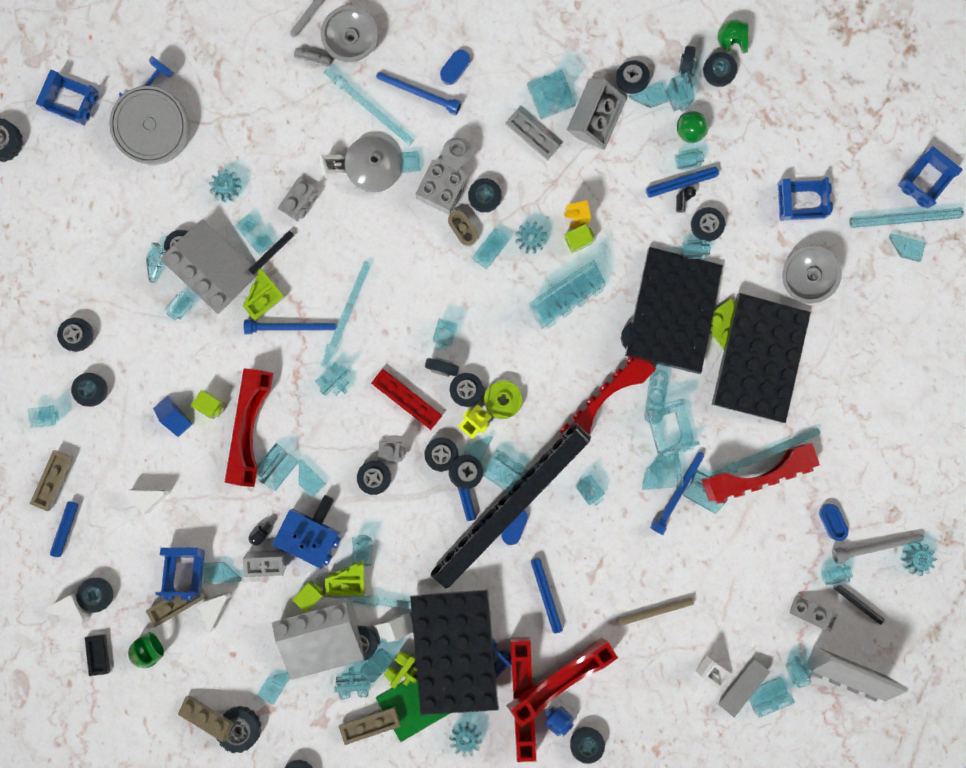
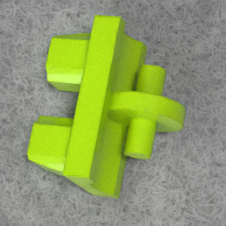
(395, 676)

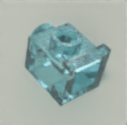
(583, 488)

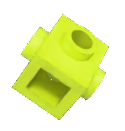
(475, 421)

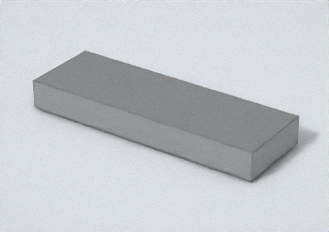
(532, 134)
(744, 688)

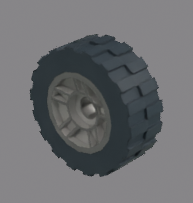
(10, 140)
(250, 728)

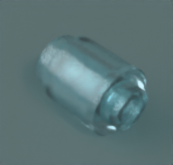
(689, 159)
(695, 249)
(179, 306)
(836, 574)
(798, 671)

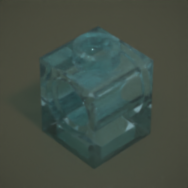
(444, 325)

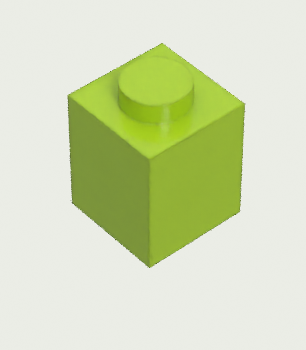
(579, 238)
(208, 404)
(309, 596)

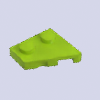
(262, 296)
(721, 322)
(346, 581)

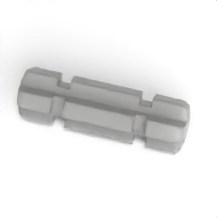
(312, 57)

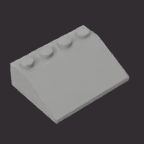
(209, 266)
(319, 640)
(853, 675)

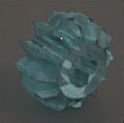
(218, 184)
(525, 232)
(925, 559)
(377, 665)
(462, 745)

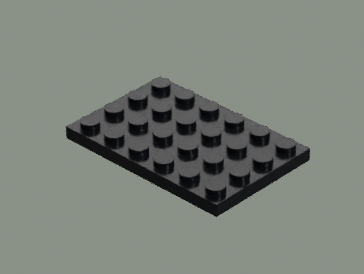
(674, 310)
(761, 358)
(454, 652)

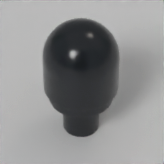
(259, 534)

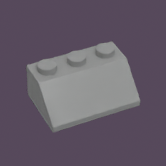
(596, 113)

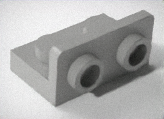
(298, 199)

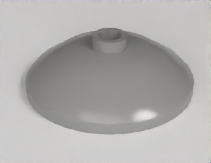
(346, 23)
(371, 175)
(799, 271)

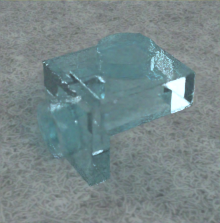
(43, 416)
(362, 549)

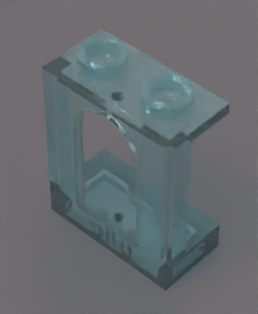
(686, 441)

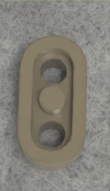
(463, 228)

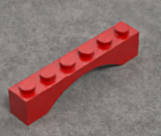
(634, 373)
(795, 460)
(241, 461)
(522, 681)
(535, 699)

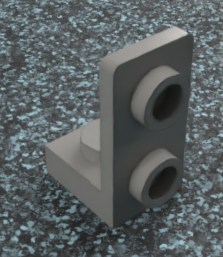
(391, 451)
(813, 613)

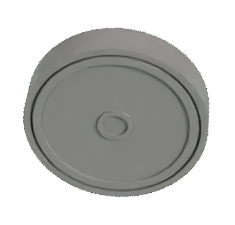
(149, 125)

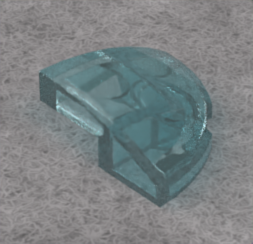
(663, 473)

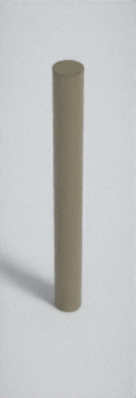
(655, 611)

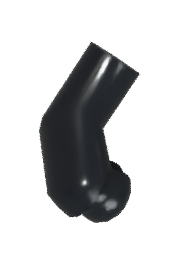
(682, 197)

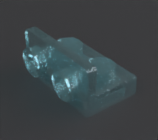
(503, 470)

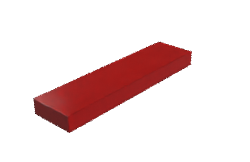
(406, 399)

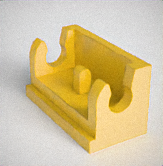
(579, 212)

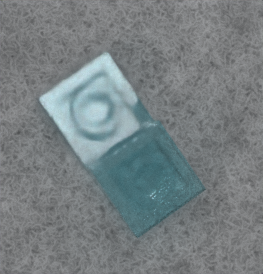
(254, 234)
(491, 248)

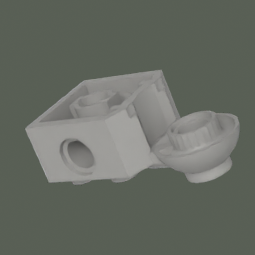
(445, 178)

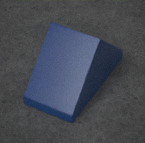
(172, 417)

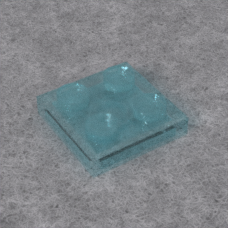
(543, 101)

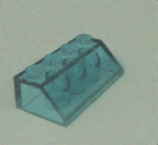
(567, 295)

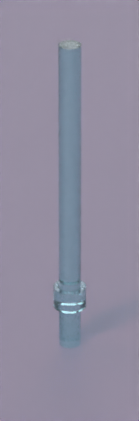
(342, 83)
(331, 348)
(733, 468)
(374, 600)

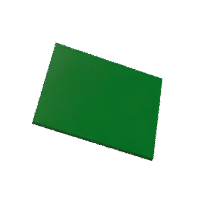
(408, 709)

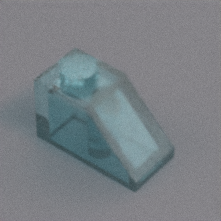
(680, 92)

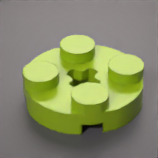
(508, 409)

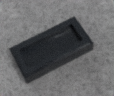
(97, 655)

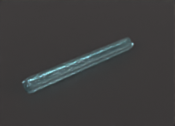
(906, 217)

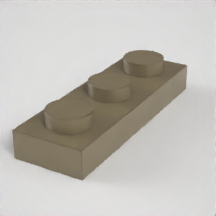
(51, 480)
(167, 609)
(205, 718)
(369, 725)

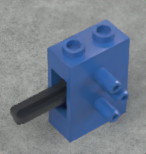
(308, 536)

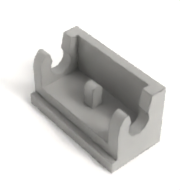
(264, 563)

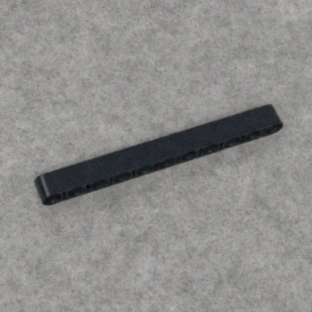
(510, 505)

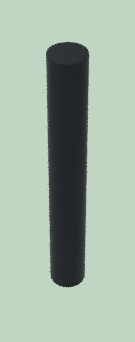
(271, 252)
(859, 604)

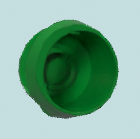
(733, 32)
(692, 127)
(145, 651)

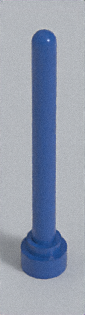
(452, 106)
(252, 326)
(660, 524)

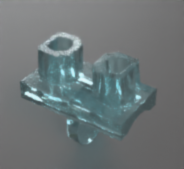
(327, 386)
(352, 682)

